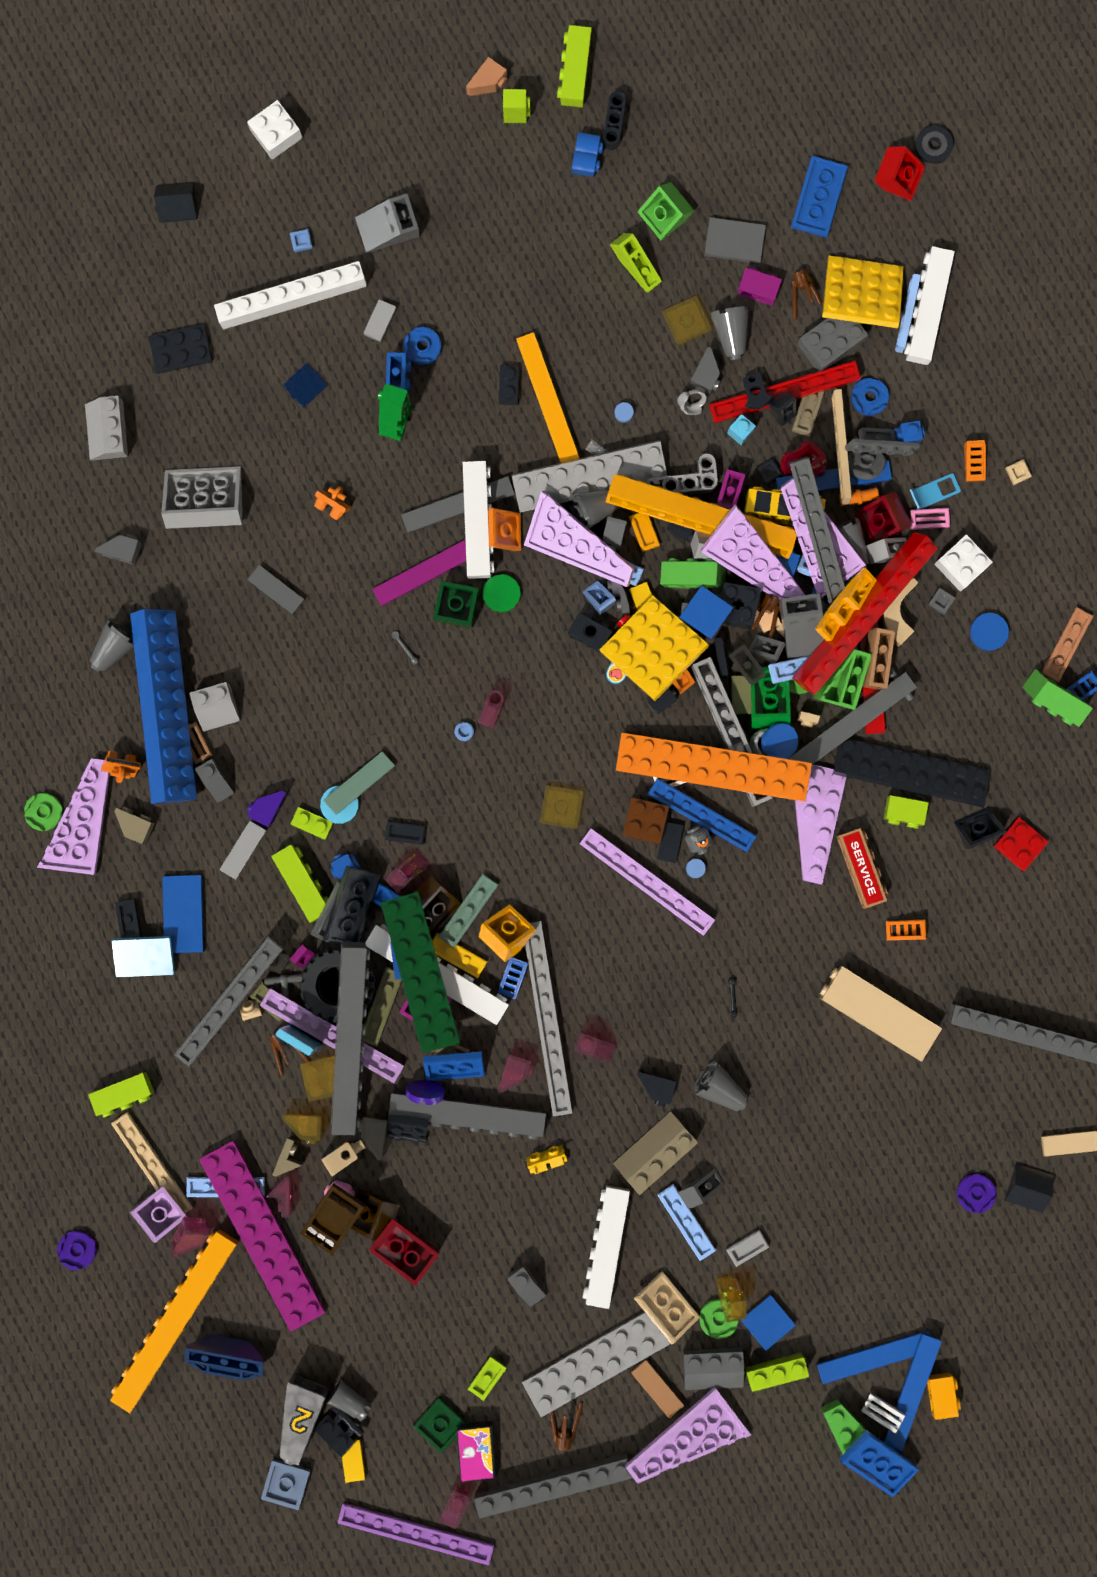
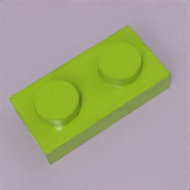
(312, 823)
(487, 1378)

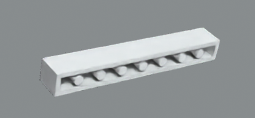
(290, 295)
(457, 986)

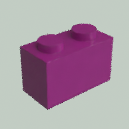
(759, 286)
(730, 489)

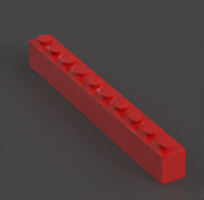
(886, 589)

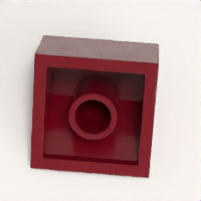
(884, 518)

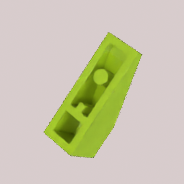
(635, 261)

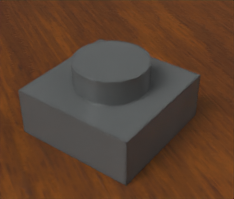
(941, 601)

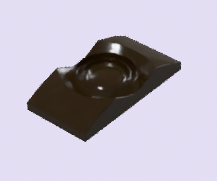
(332, 1219)

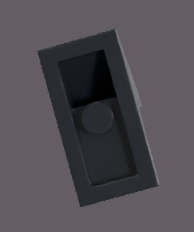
(784, 407)

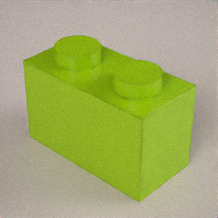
(515, 105)
(905, 811)

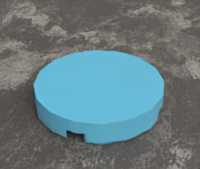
(345, 815)

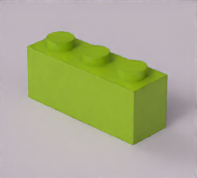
(121, 1095)
(776, 1372)

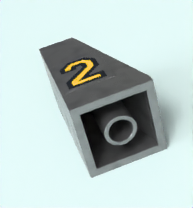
(301, 1412)

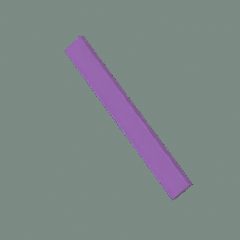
(415, 1533)

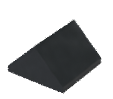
(175, 202)
(979, 828)
(1030, 1188)

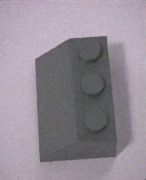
(713, 1368)

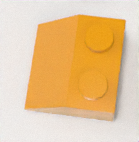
(506, 932)

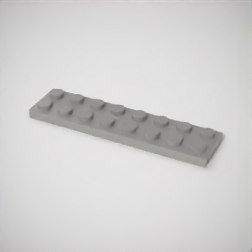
(588, 474)
(594, 1363)

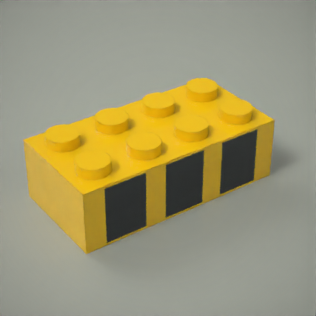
(769, 506)

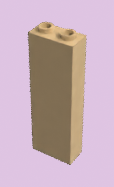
(880, 1013)

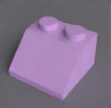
(158, 1214)

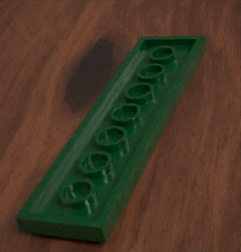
(420, 972)

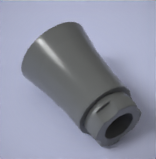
(349, 1401)

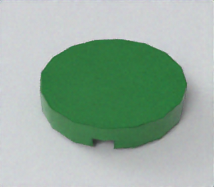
(501, 593)

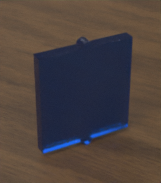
(304, 385)

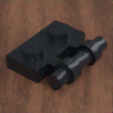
(407, 1129)
(335, 1436)

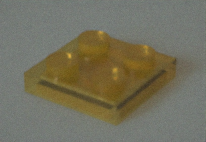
(318, 1077)

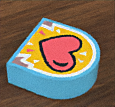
(614, 674)

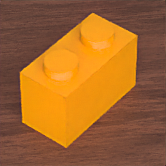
(942, 1396)

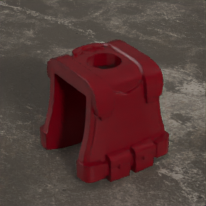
(815, 454)

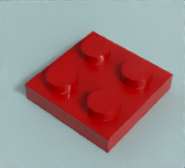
(1020, 844)

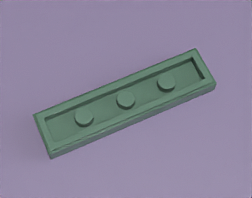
(359, 783)
(468, 910)

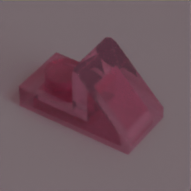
(283, 1190)

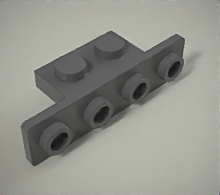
(880, 441)

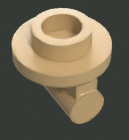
(250, 1010)

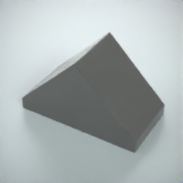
(766, 648)

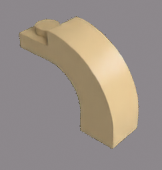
(892, 619)

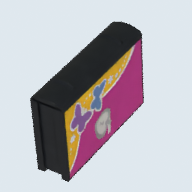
(476, 1451)

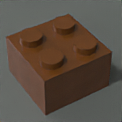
(645, 821)

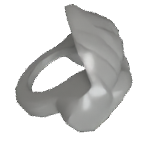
(693, 409)
(754, 742)

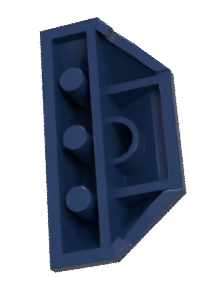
(225, 1357)

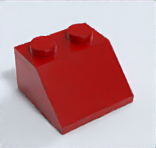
(900, 172)

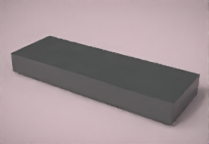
(276, 589)

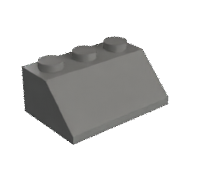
(106, 428)

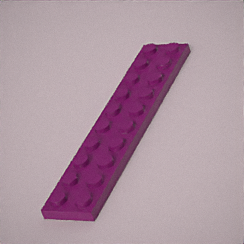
(262, 1235)

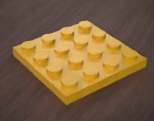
(863, 291)
(654, 648)

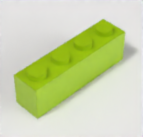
(575, 66)
(300, 881)

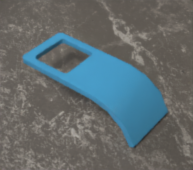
(930, 493)

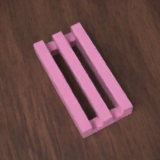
(924, 519)

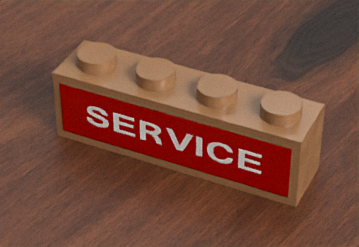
(862, 869)

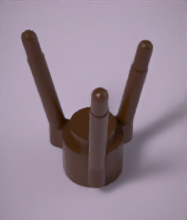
(803, 281)
(768, 605)
(279, 1044)
(564, 1438)

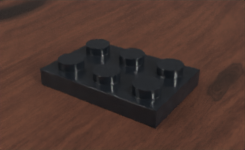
(180, 349)

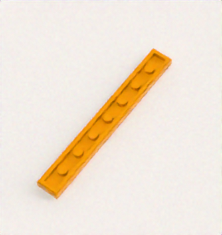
(547, 398)

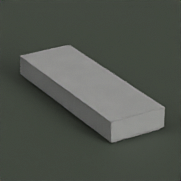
(243, 850)

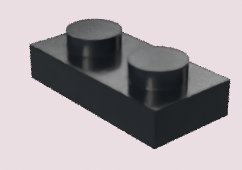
(508, 385)
(128, 919)

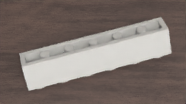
(929, 306)
(476, 519)
(607, 1246)

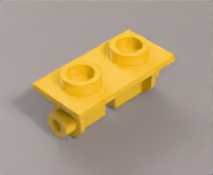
(554, 1155)

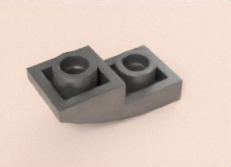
(618, 591)

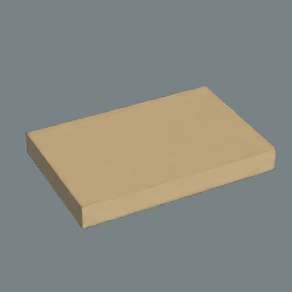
(667, 1307)

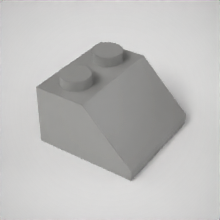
(214, 706)

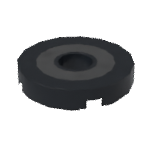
(937, 134)

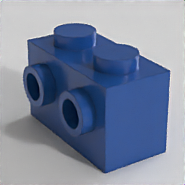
(397, 369)

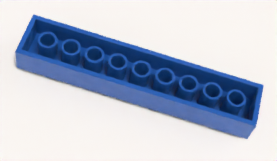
(163, 706)

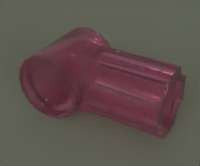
(491, 711)

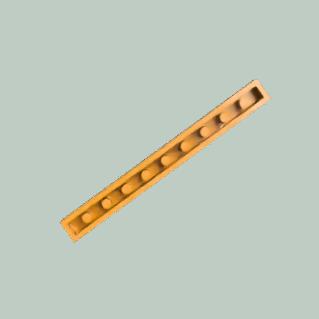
(691, 512)
(174, 1320)

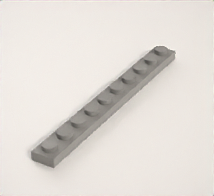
(548, 1023)

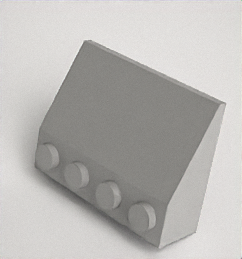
(202, 497)

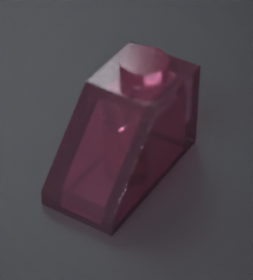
(407, 872)
(594, 1047)
(515, 1072)
(189, 1236)
(455, 1506)

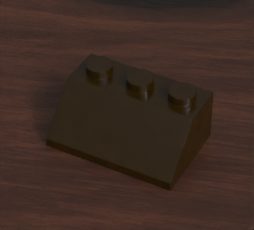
(437, 904)

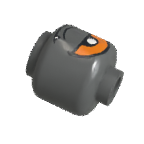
(698, 839)

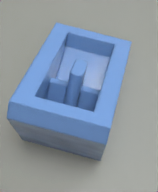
(599, 597)

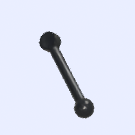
(731, 981)

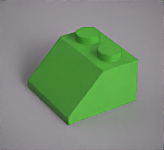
(665, 210)

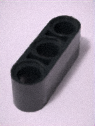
(614, 112)

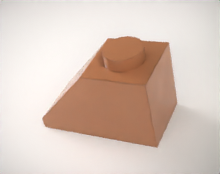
(487, 78)

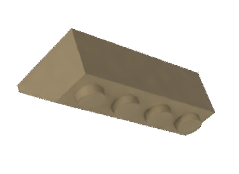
(655, 1153)

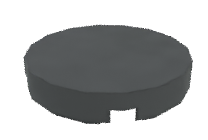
(866, 465)

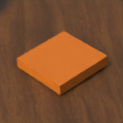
(504, 529)

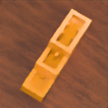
(847, 601)

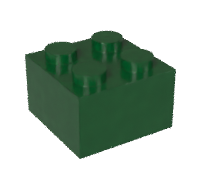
(456, 604)

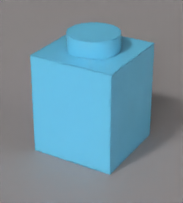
(741, 429)

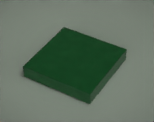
(439, 1424)

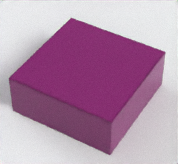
(302, 956)

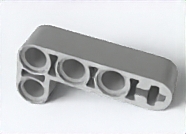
(697, 479)

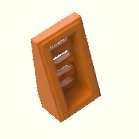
(968, 461)
(923, 934)

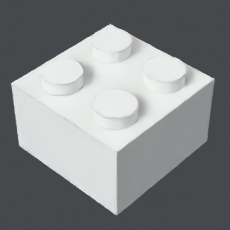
(274, 129)
(963, 563)

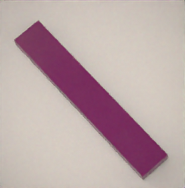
(421, 574)

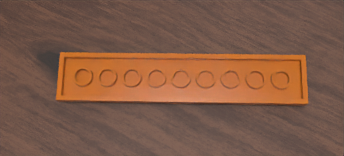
(714, 767)

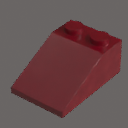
(404, 1251)

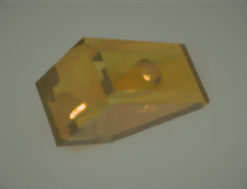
(305, 1126)
(731, 1298)

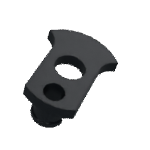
(753, 382)

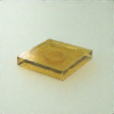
(686, 321)
(561, 807)

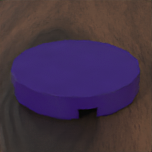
(425, 1091)
(976, 1193)
(80, 1254)

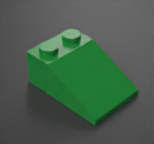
(769, 702)

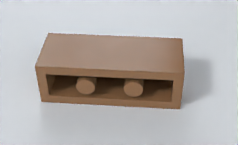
(880, 645)

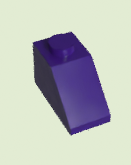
(266, 808)

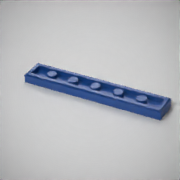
(830, 479)
(702, 815)
(869, 1358)
(913, 1388)

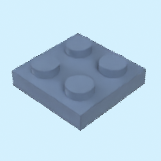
(285, 1484)

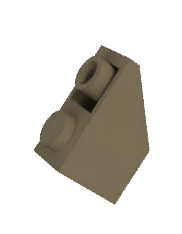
(134, 827)

